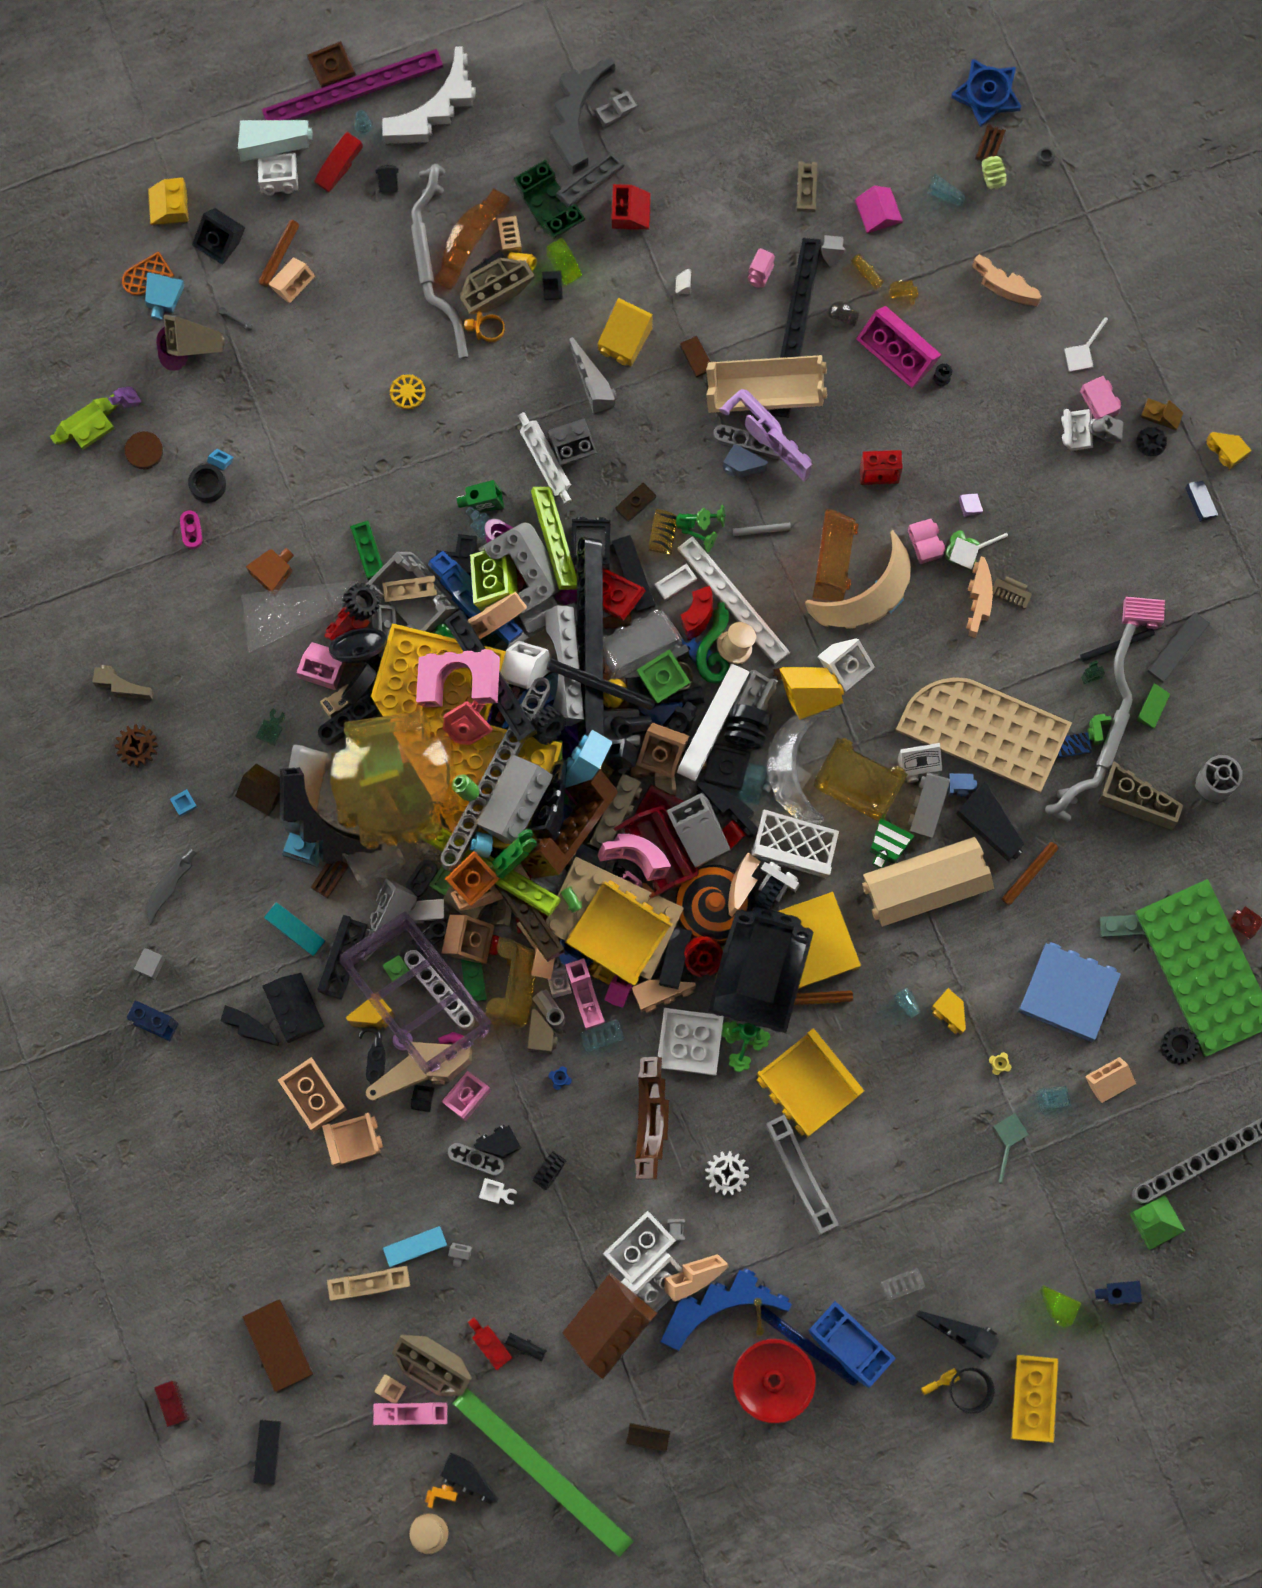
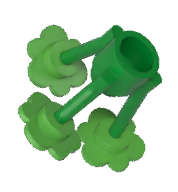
(687, 521)
(750, 1035)

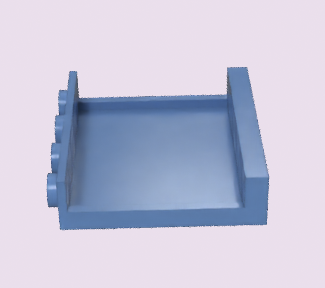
(1069, 992)

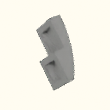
(616, 109)

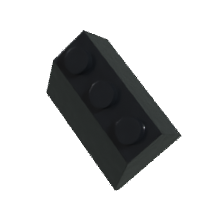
(293, 1006)

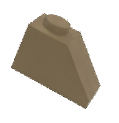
(541, 1035)

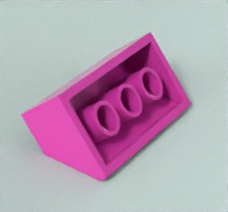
(898, 346)

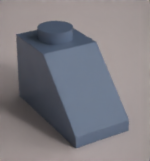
(743, 462)

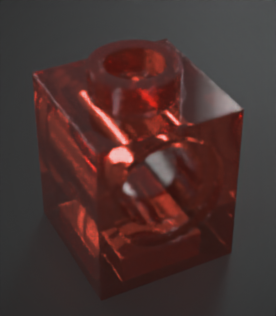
(1255, 920)

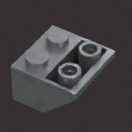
(572, 442)

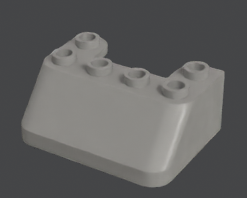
(531, 560)

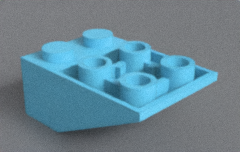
(587, 758)

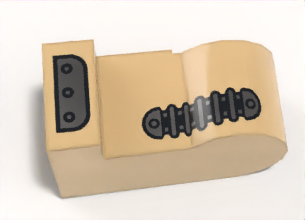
(335, 704)

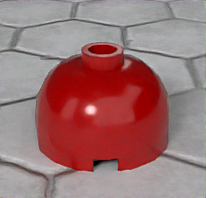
(703, 956)

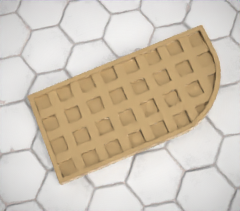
(986, 729)

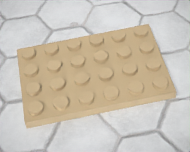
(585, 882)

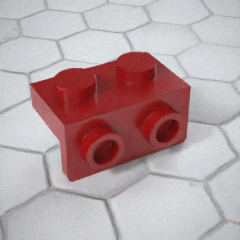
(344, 624)

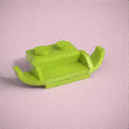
(86, 424)

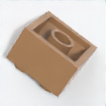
(662, 750)
(467, 938)

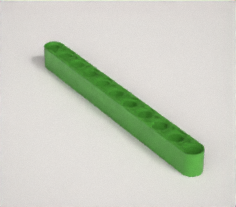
(543, 1472)

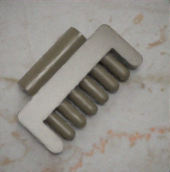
(1014, 588)

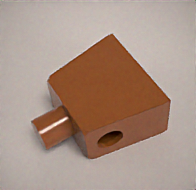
(271, 569)

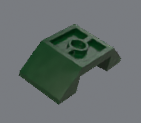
(539, 191)

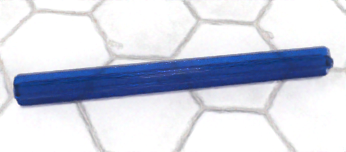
(806, 1345)

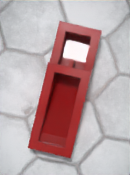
(338, 162)

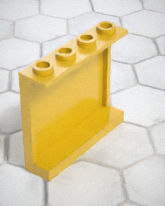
(618, 932)
(831, 945)
(809, 1083)

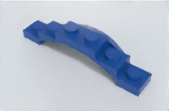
(460, 586)

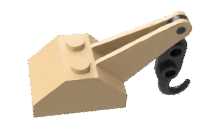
(408, 1071)

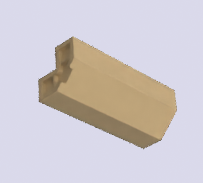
(772, 381)
(928, 881)

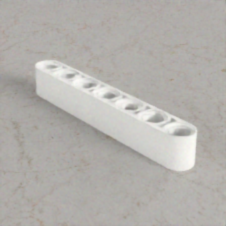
(713, 722)

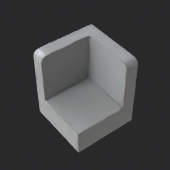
(149, 963)

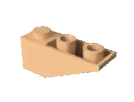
(651, 994)

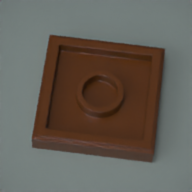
(331, 64)

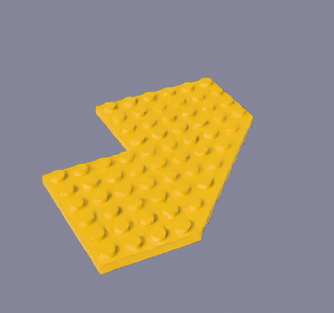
(397, 692)

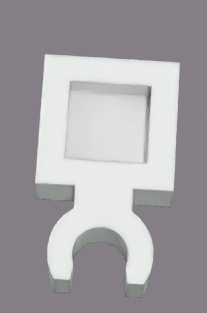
(493, 1192)

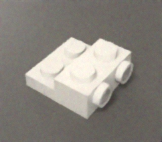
(277, 173)

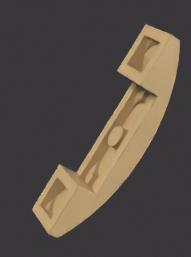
(368, 1283)

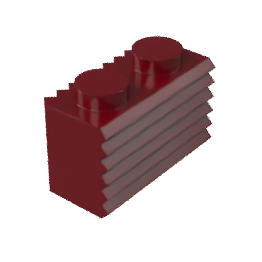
(171, 1403)

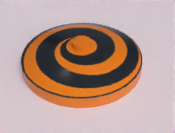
(706, 903)

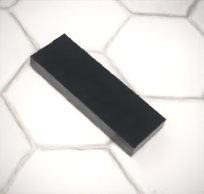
(267, 1452)

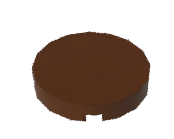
(143, 450)

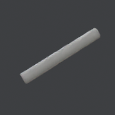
(761, 529)

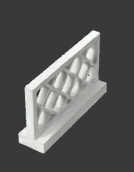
(791, 860)

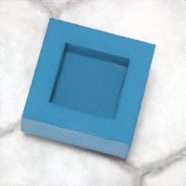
(220, 459)
(183, 803)

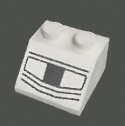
(920, 760)

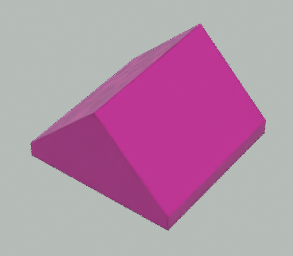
(878, 208)

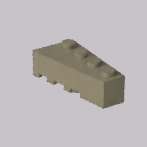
(1137, 798)

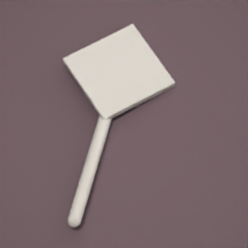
(1079, 356)
(965, 552)

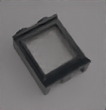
(590, 528)

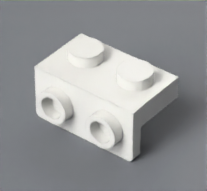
(1076, 429)

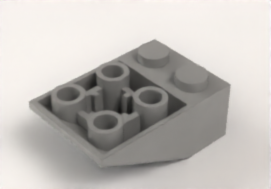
(699, 829)

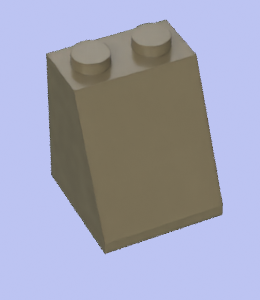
(190, 338)

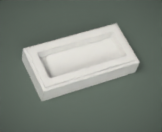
(675, 582)

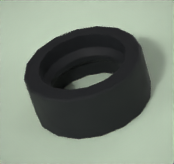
(204, 469)

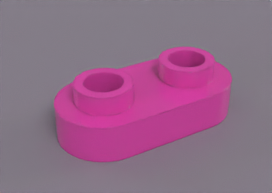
(192, 530)

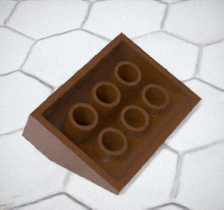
(608, 1325)

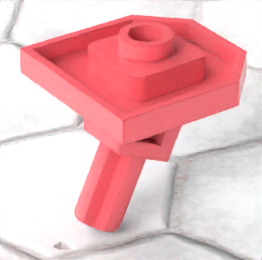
(466, 724)

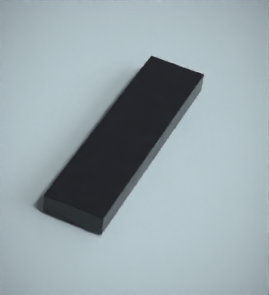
(633, 570)

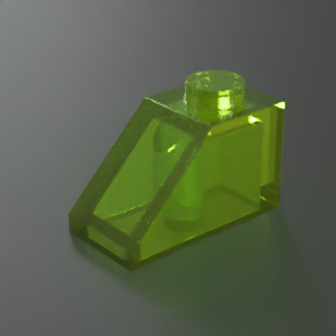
(563, 261)
(1060, 1307)

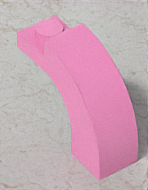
(638, 850)
(584, 994)
(410, 1414)

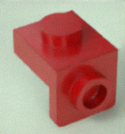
(733, 834)

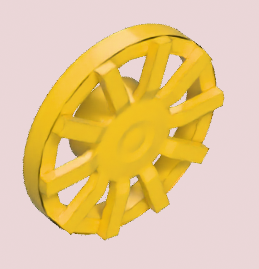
(407, 391)

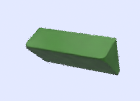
(1153, 706)

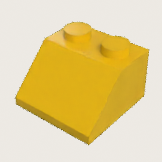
(168, 202)
(367, 1015)

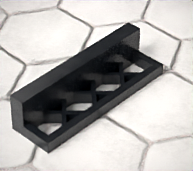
(336, 951)

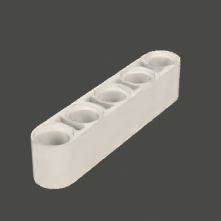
(430, 985)

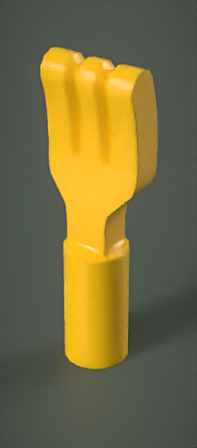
(944, 1380)

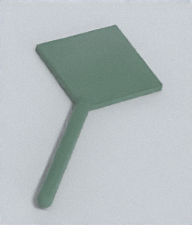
(1010, 1132)

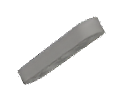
(748, 444)

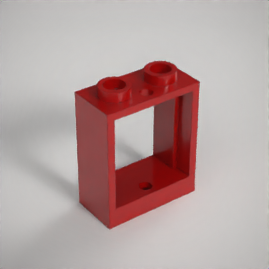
(880, 463)

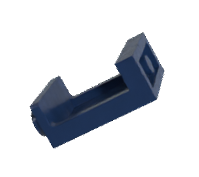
(152, 1020)

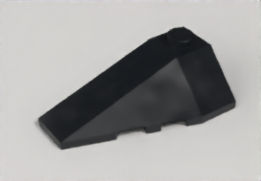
(549, 812)
(973, 1338)

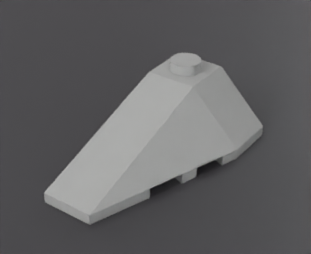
(596, 386)
(392, 901)

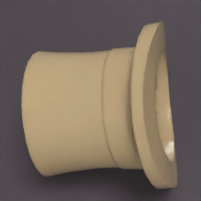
(736, 643)
(429, 1533)

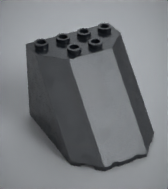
(761, 968)

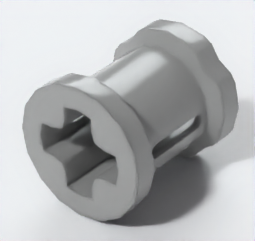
(676, 1228)

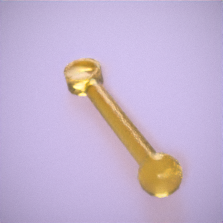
(760, 1330)

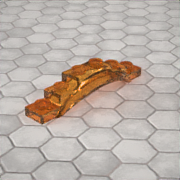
(466, 236)

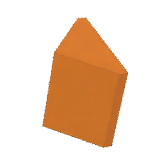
(472, 878)

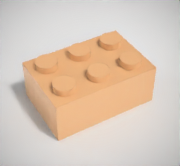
(312, 1094)

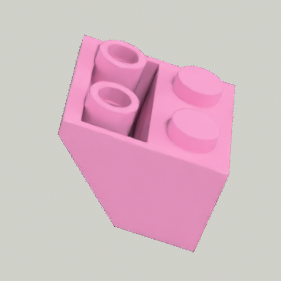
(319, 667)

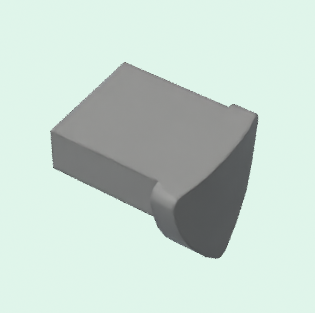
(832, 249)

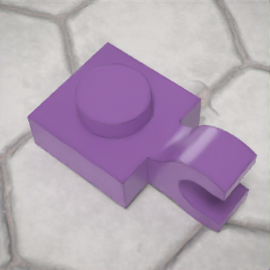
(126, 396)

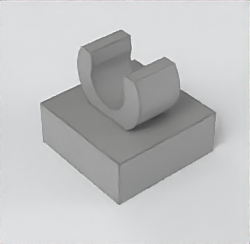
(459, 1253)

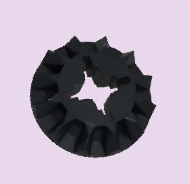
(1152, 449)

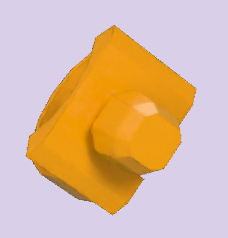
(471, 325)

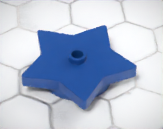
(988, 91)

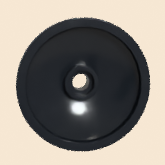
(358, 645)

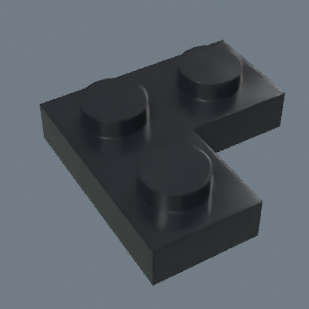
(465, 547)

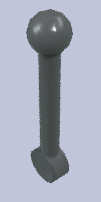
(222, 311)

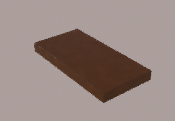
(277, 1345)

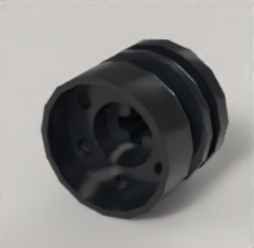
(747, 726)

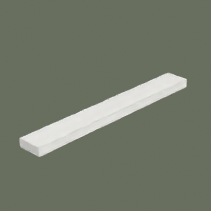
(733, 599)

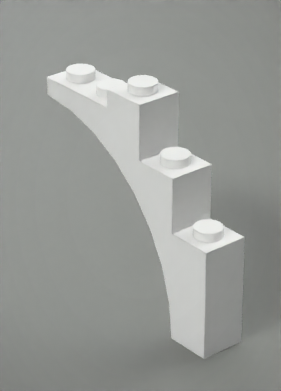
(417, 125)

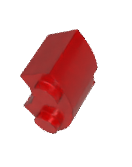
(699, 614)

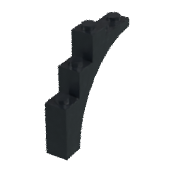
(312, 827)

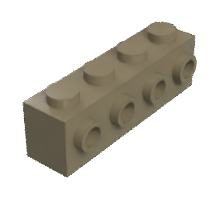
(617, 811)

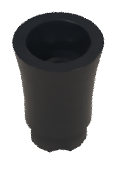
(590, 856)

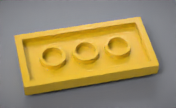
(1034, 1398)

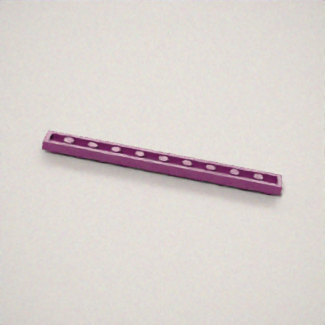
(355, 87)

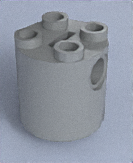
(1218, 778)

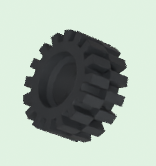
(352, 605)
(548, 725)
(1185, 1034)
(549, 1170)

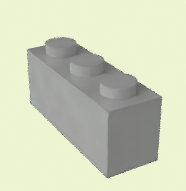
(928, 804)

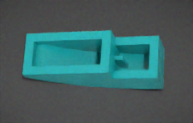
(294, 929)

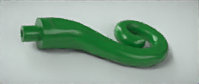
(720, 622)

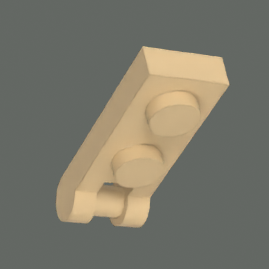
(408, 589)

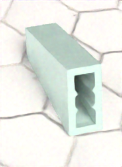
(272, 137)

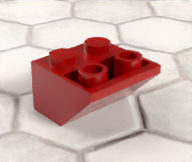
(630, 207)

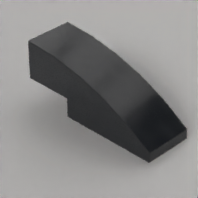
(675, 958)
(248, 1026)

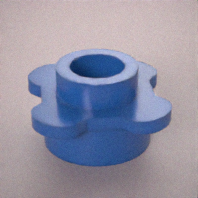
(562, 1071)

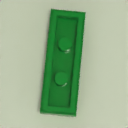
(367, 548)

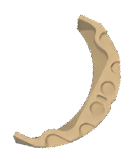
(872, 603)

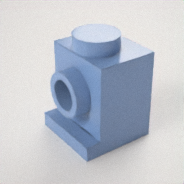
(961, 784)

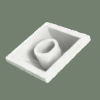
(847, 661)

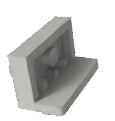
(757, 690)

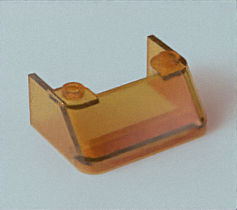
(834, 556)

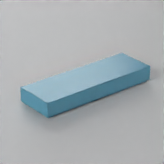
(415, 1246)

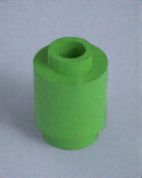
(465, 787)

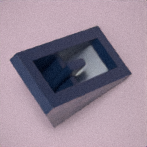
(661, 712)

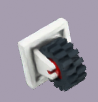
(774, 885)

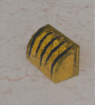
(663, 532)

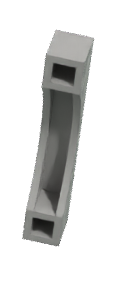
(562, 630)
(801, 1175)

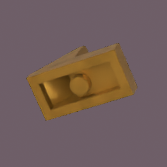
(1163, 414)

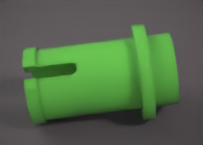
(571, 899)

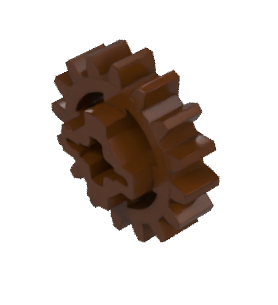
(143, 743)

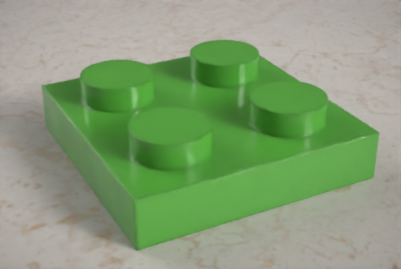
(663, 676)

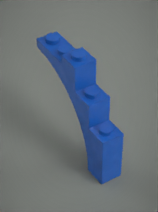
(743, 1292)

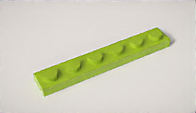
(554, 538)

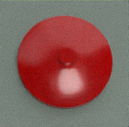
(774, 1381)

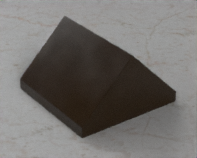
(260, 789)

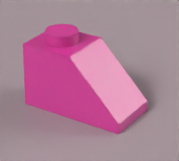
(618, 992)

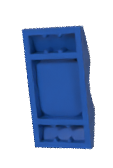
(851, 1345)

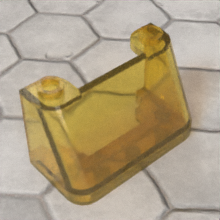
(859, 780)
(516, 1006)

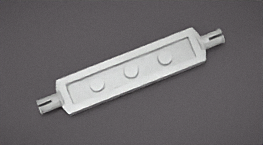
(545, 457)

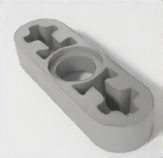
(459, 1159)

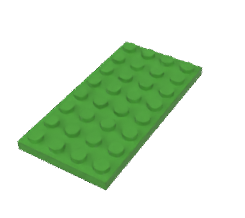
(1204, 966)

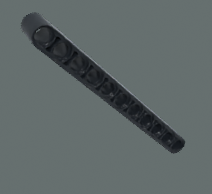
(590, 630)

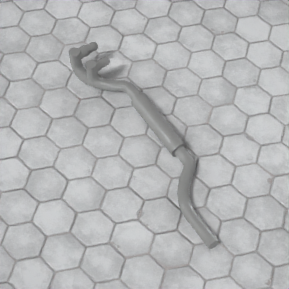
(423, 255)
(1112, 740)

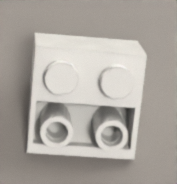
(524, 664)

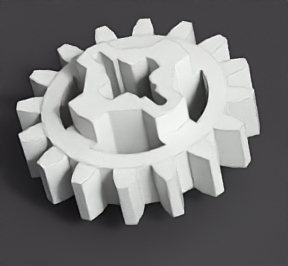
(736, 1174)

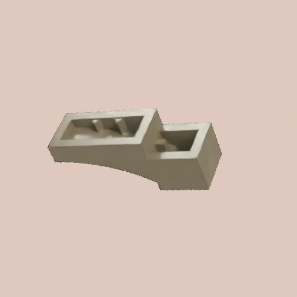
(107, 678)

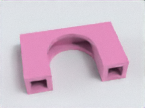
(435, 668)

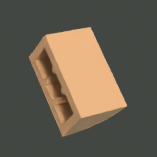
(291, 279)
(1111, 1079)

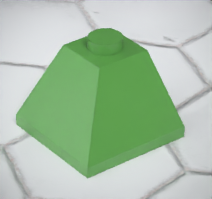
(1157, 1222)

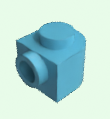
(481, 844)

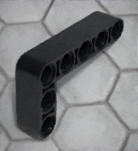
(349, 713)

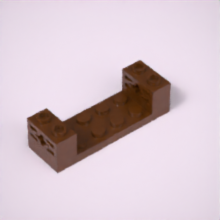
(592, 800)

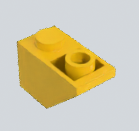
(1229, 448)
(951, 1010)

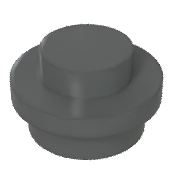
(1045, 157)

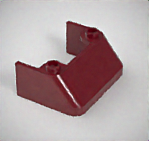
(657, 828)

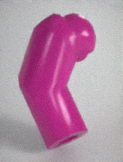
(450, 1038)

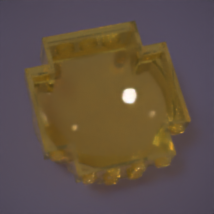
(394, 779)

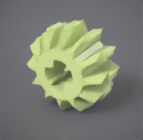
(994, 172)

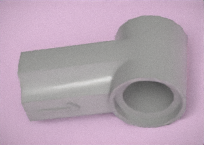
(549, 1008)

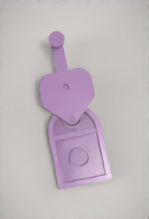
(785, 449)

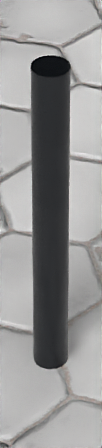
(1113, 646)

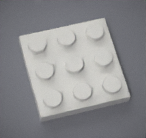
(690, 1041)

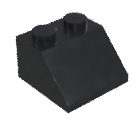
(218, 235)

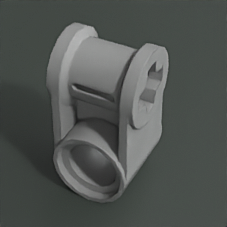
(1107, 429)

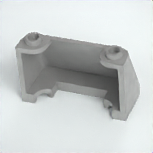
(414, 611)

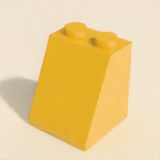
(625, 332)
(811, 689)

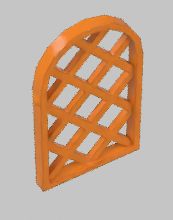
(146, 261)

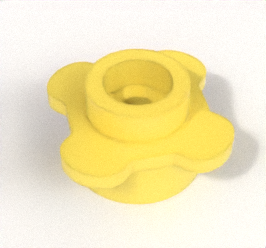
(1003, 1058)

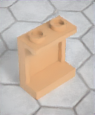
(352, 1139)

